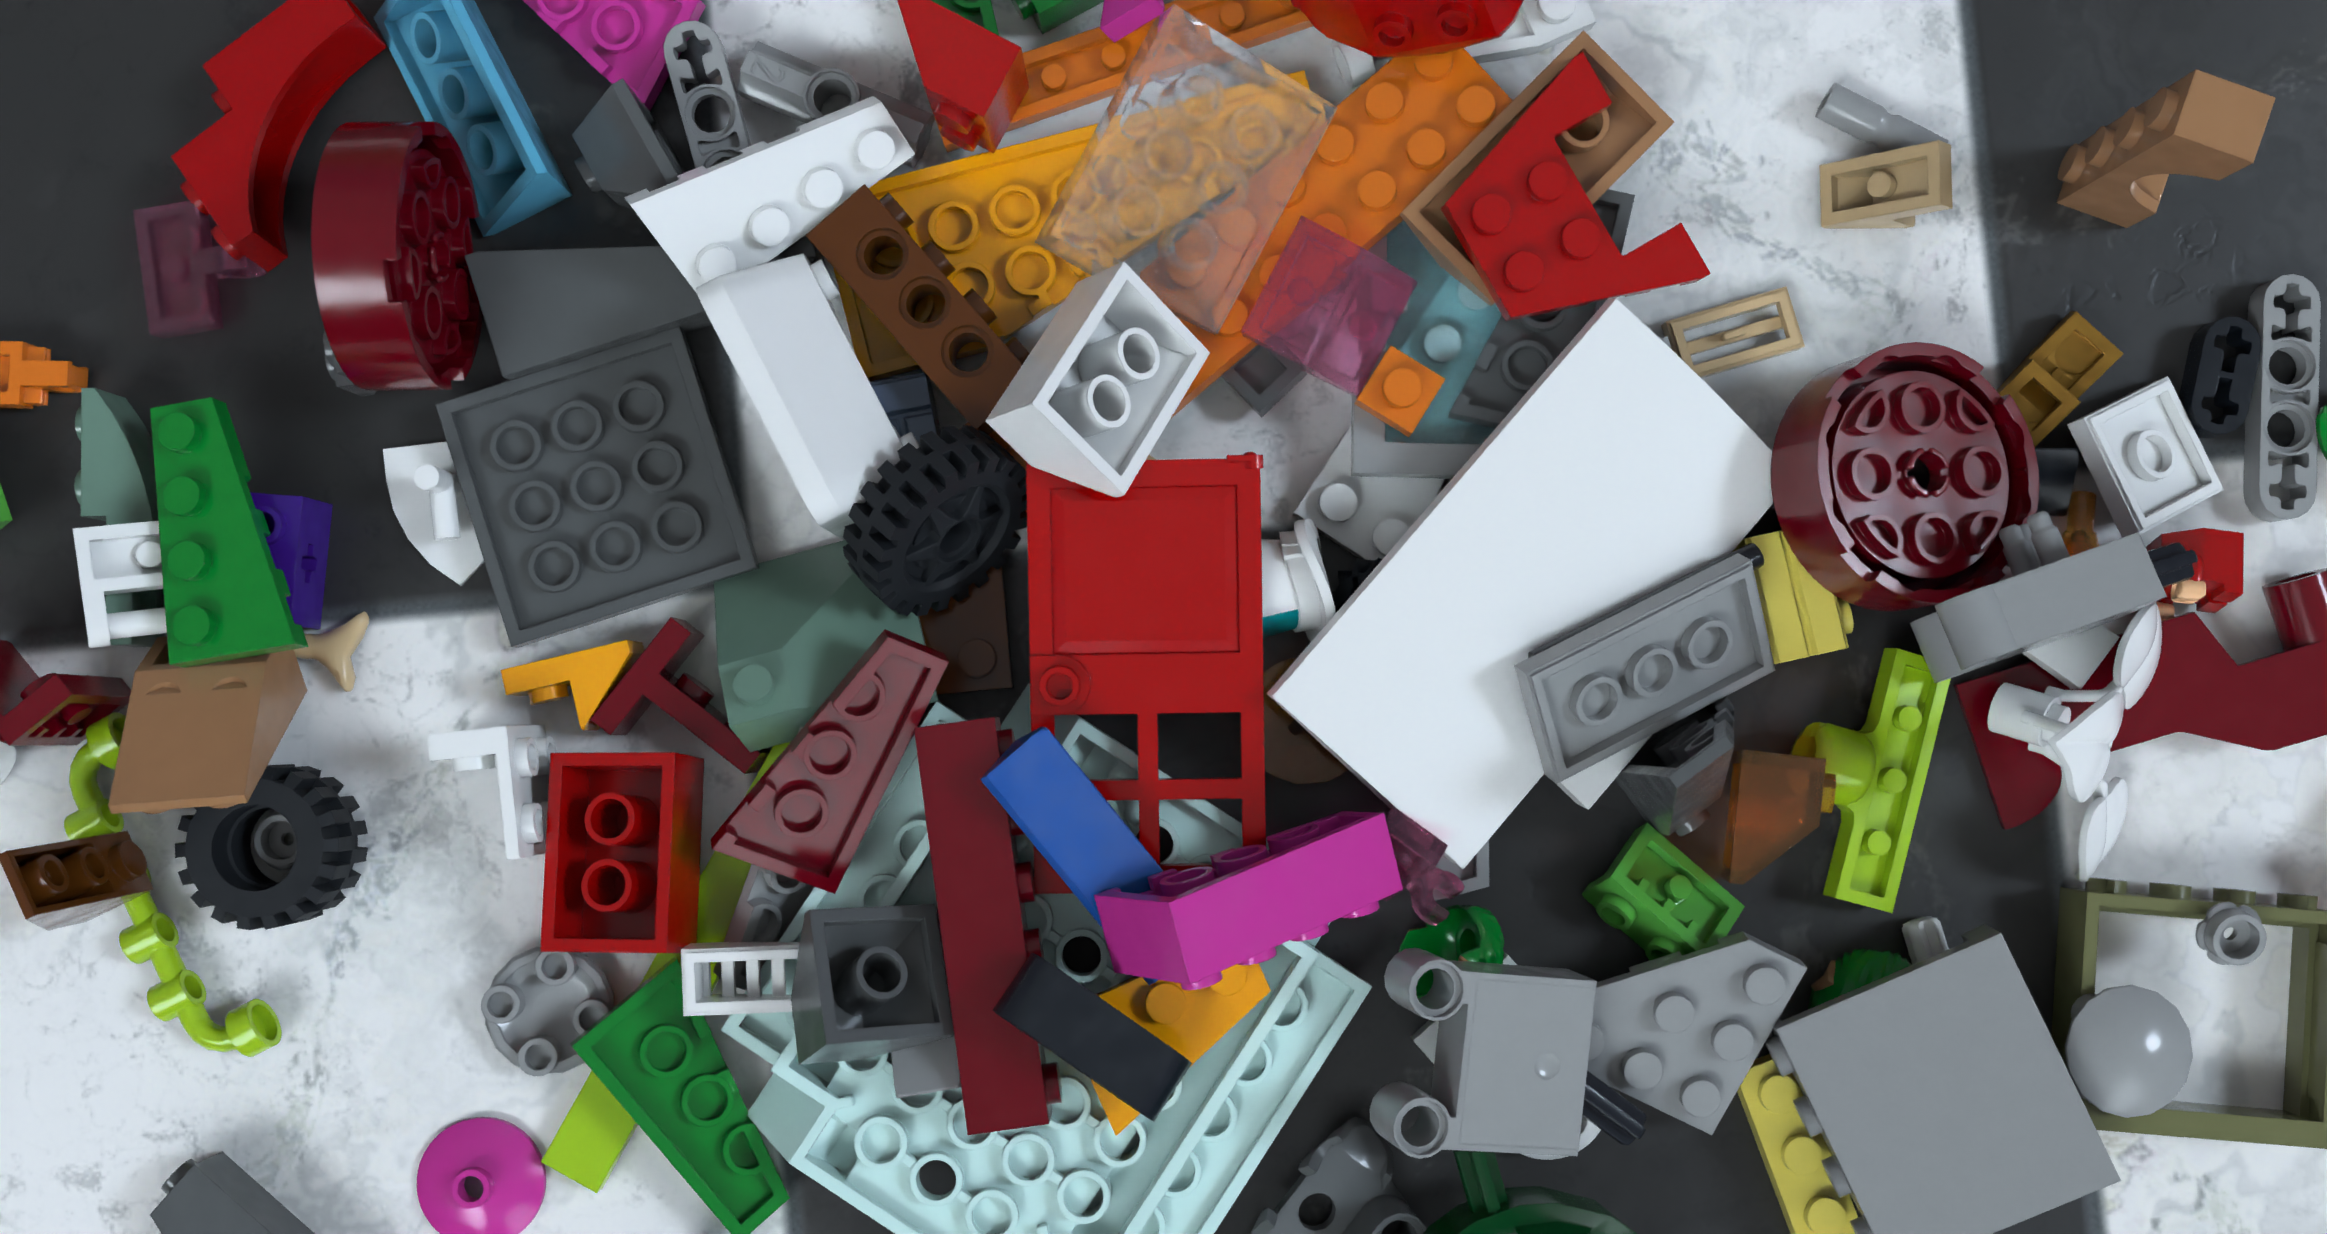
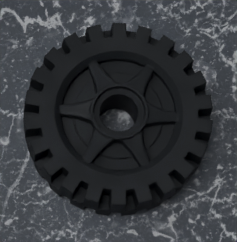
(937, 520)

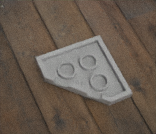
(1691, 1025)

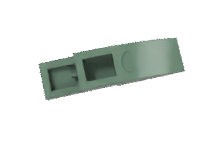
(117, 482)

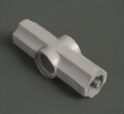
(802, 88)

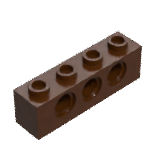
(850, 243)

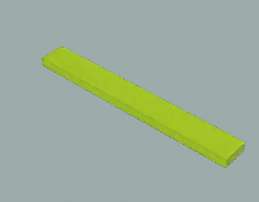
(597, 1123)

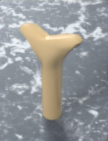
(336, 648)

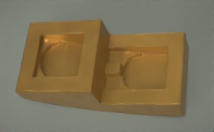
(2058, 373)

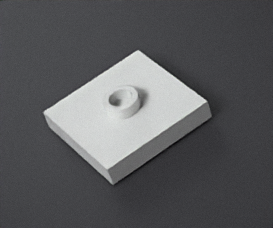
(2145, 457)

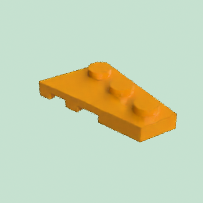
(1182, 1018)

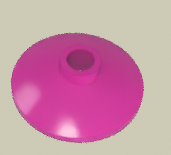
(504, 1163)

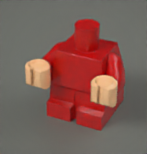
(2216, 573)

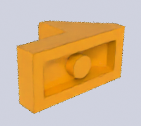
(590, 673)

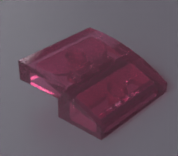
(1329, 306)

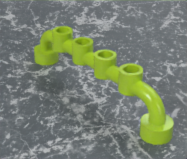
(153, 935)

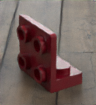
(52, 707)

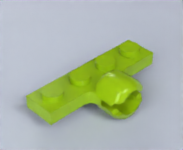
(1879, 778)

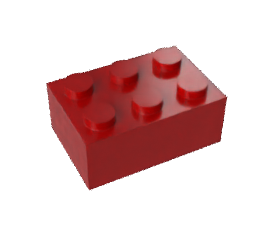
(622, 852)

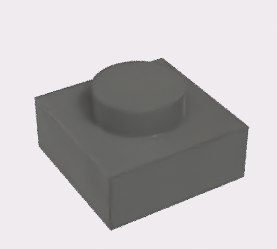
(1263, 378)

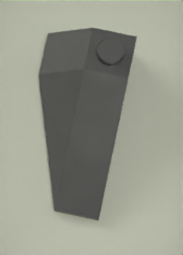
(1682, 770)

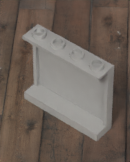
(1943, 1097)

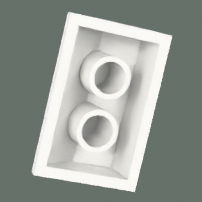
(1100, 383)

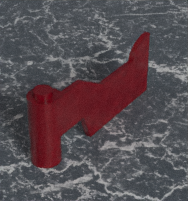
(2193, 692)

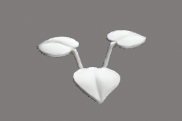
(2085, 743)

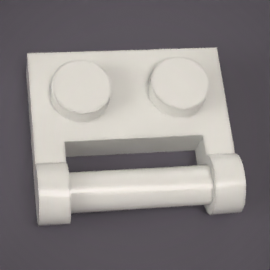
(117, 562)

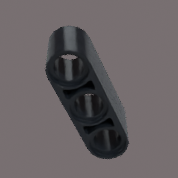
(1092, 1036)

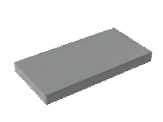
(1646, 667)

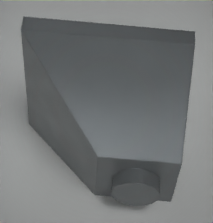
(624, 147)
(869, 983)

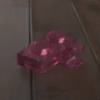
(183, 269)
(1416, 857)

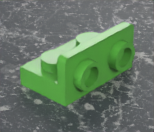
(1662, 897)

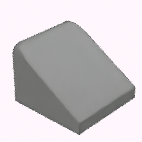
(926, 1068)

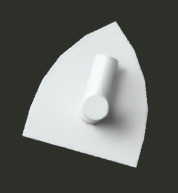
(433, 508)

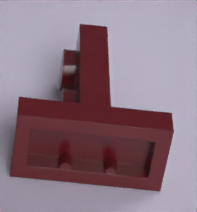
(683, 698)

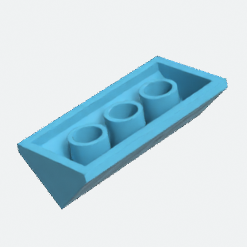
(469, 89)

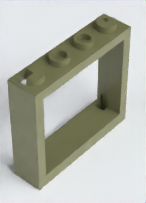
(2305, 1081)

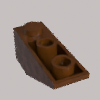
(76, 878)

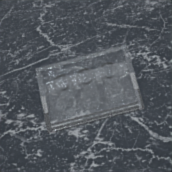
(1188, 169)

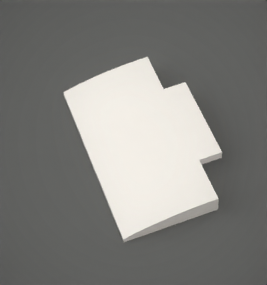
(1572, 507)

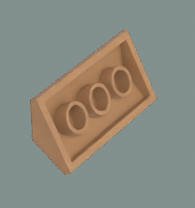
(1595, 150)

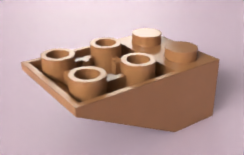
(202, 730)

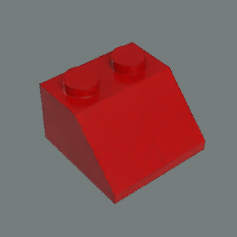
(967, 72)

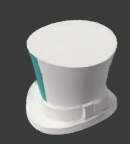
(1295, 583)

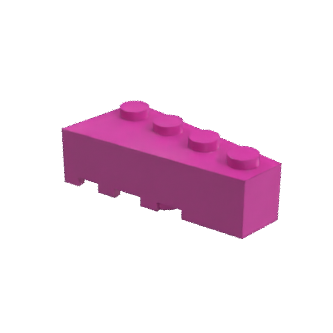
(1250, 900)

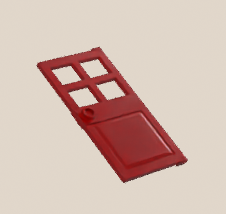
(1150, 614)

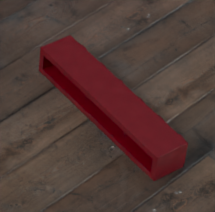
(983, 925)

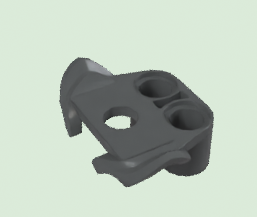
(1356, 1174)

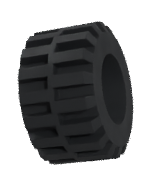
(222, 859)

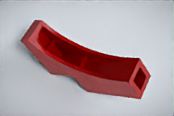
(270, 92)

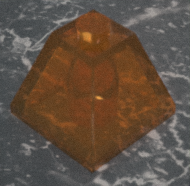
(1771, 808)

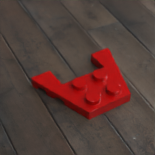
(1537, 229)

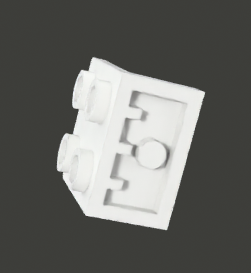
(523, 771)

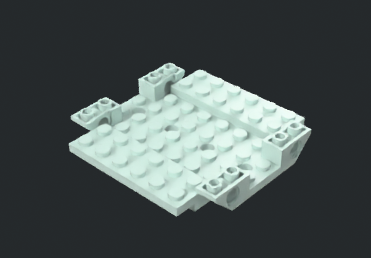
(1074, 1173)

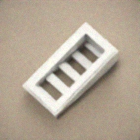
(697, 977)

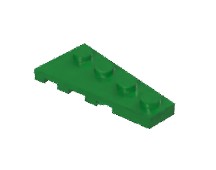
(216, 563)
(684, 1099)

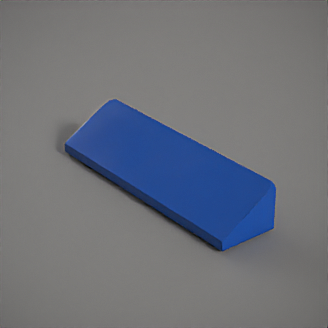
(1069, 820)

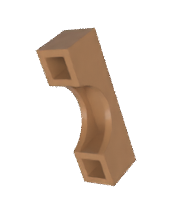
(2190, 128)

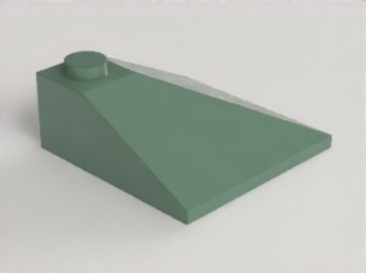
(792, 639)

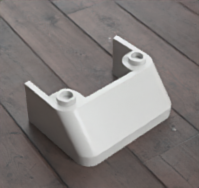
(804, 381)

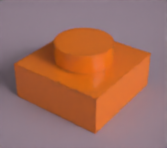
(1399, 391)

